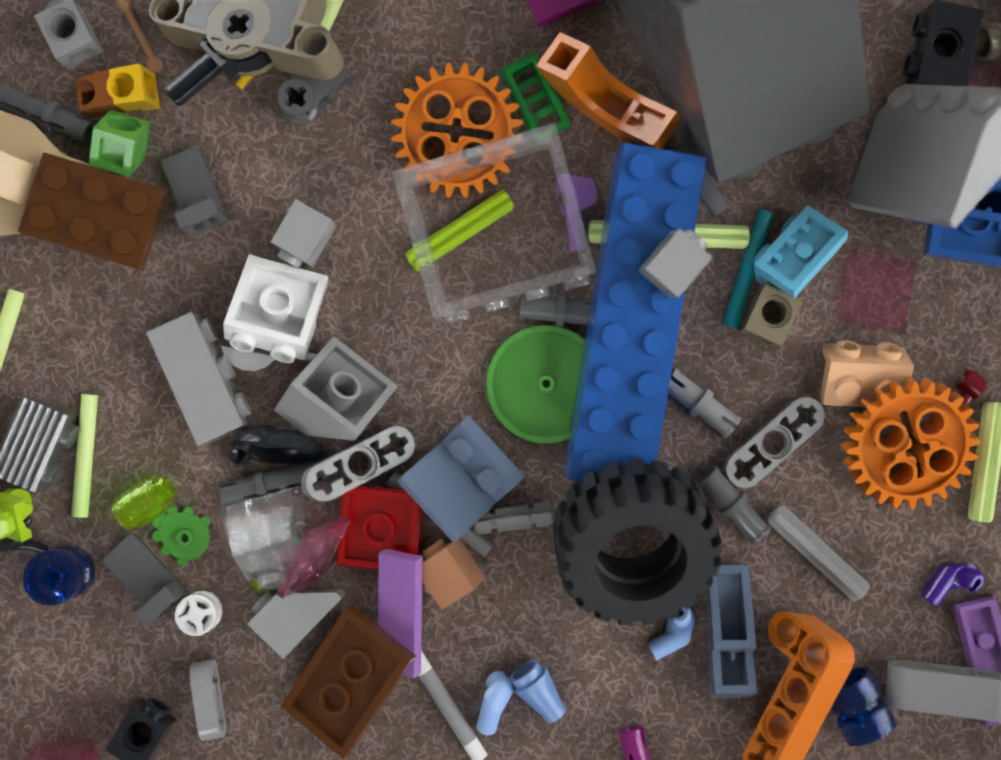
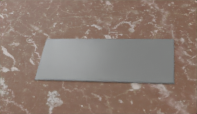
(710, 193)

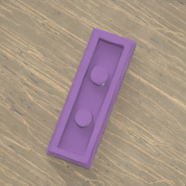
(401, 601)
(980, 633)

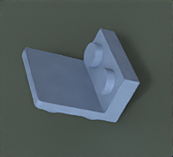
(461, 479)

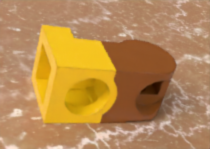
(118, 90)

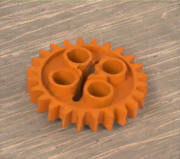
(462, 93)
(946, 430)

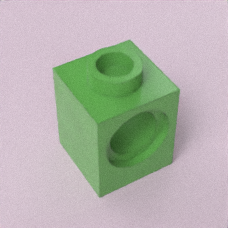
(119, 143)

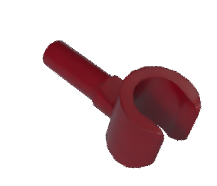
(972, 385)

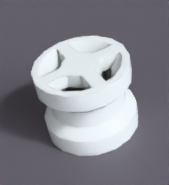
(190, 615)

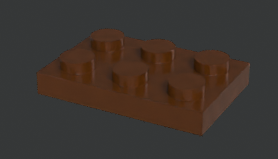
(93, 211)
(348, 681)

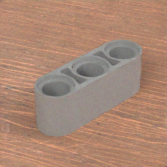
(944, 689)

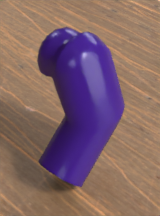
(952, 577)

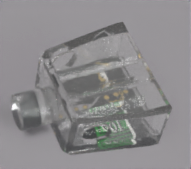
(266, 534)

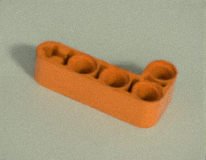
(792, 714)

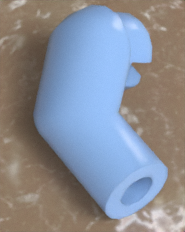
(677, 634)
(494, 701)

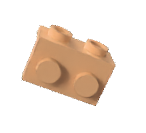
(857, 369)

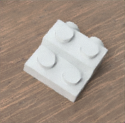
(274, 309)

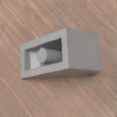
(288, 620)

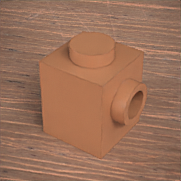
(449, 572)

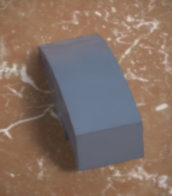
(731, 634)

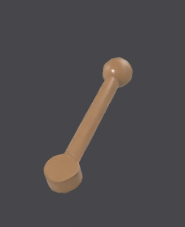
(154, 63)

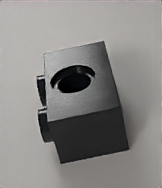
(953, 28)

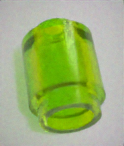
(144, 501)

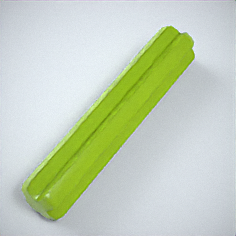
(466, 226)

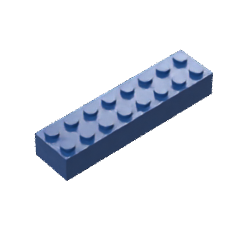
(630, 320)

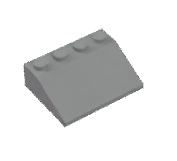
(931, 153)

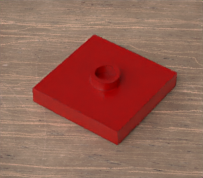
(379, 521)

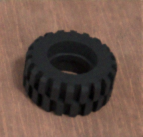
(643, 585)

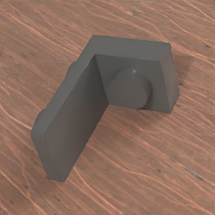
(194, 192)
(145, 578)

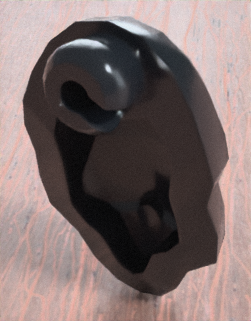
(273, 446)

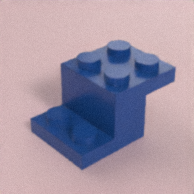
(975, 237)

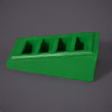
(530, 61)

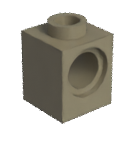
(758, 328)

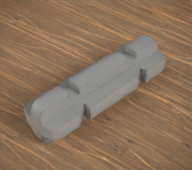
(515, 518)

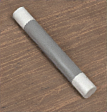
(450, 711)

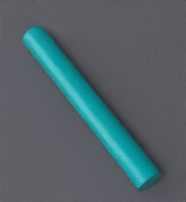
(747, 271)

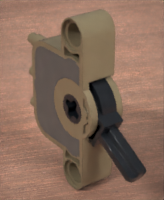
(247, 39)

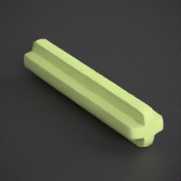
(987, 466)

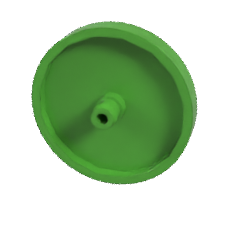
(536, 382)

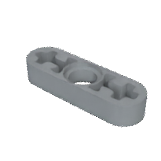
(790, 445)
(389, 460)

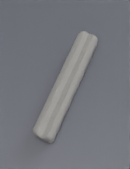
(818, 553)

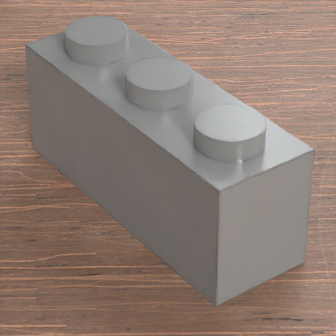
(200, 378)

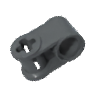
(316, 94)

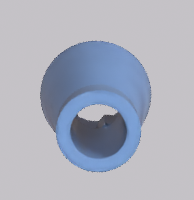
(537, 689)

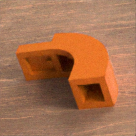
(592, 90)

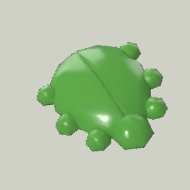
(182, 534)

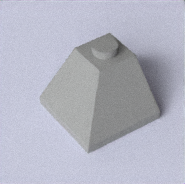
(335, 394)

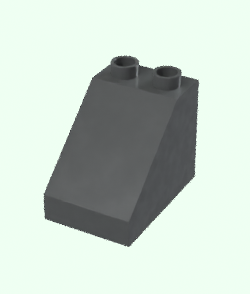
(752, 73)

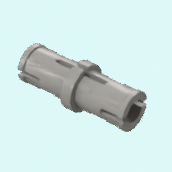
(702, 404)

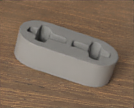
(207, 700)

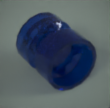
(59, 575)
(862, 714)

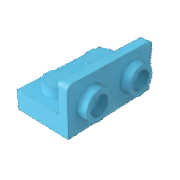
(799, 251)

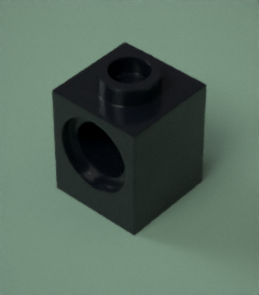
(129, 744)

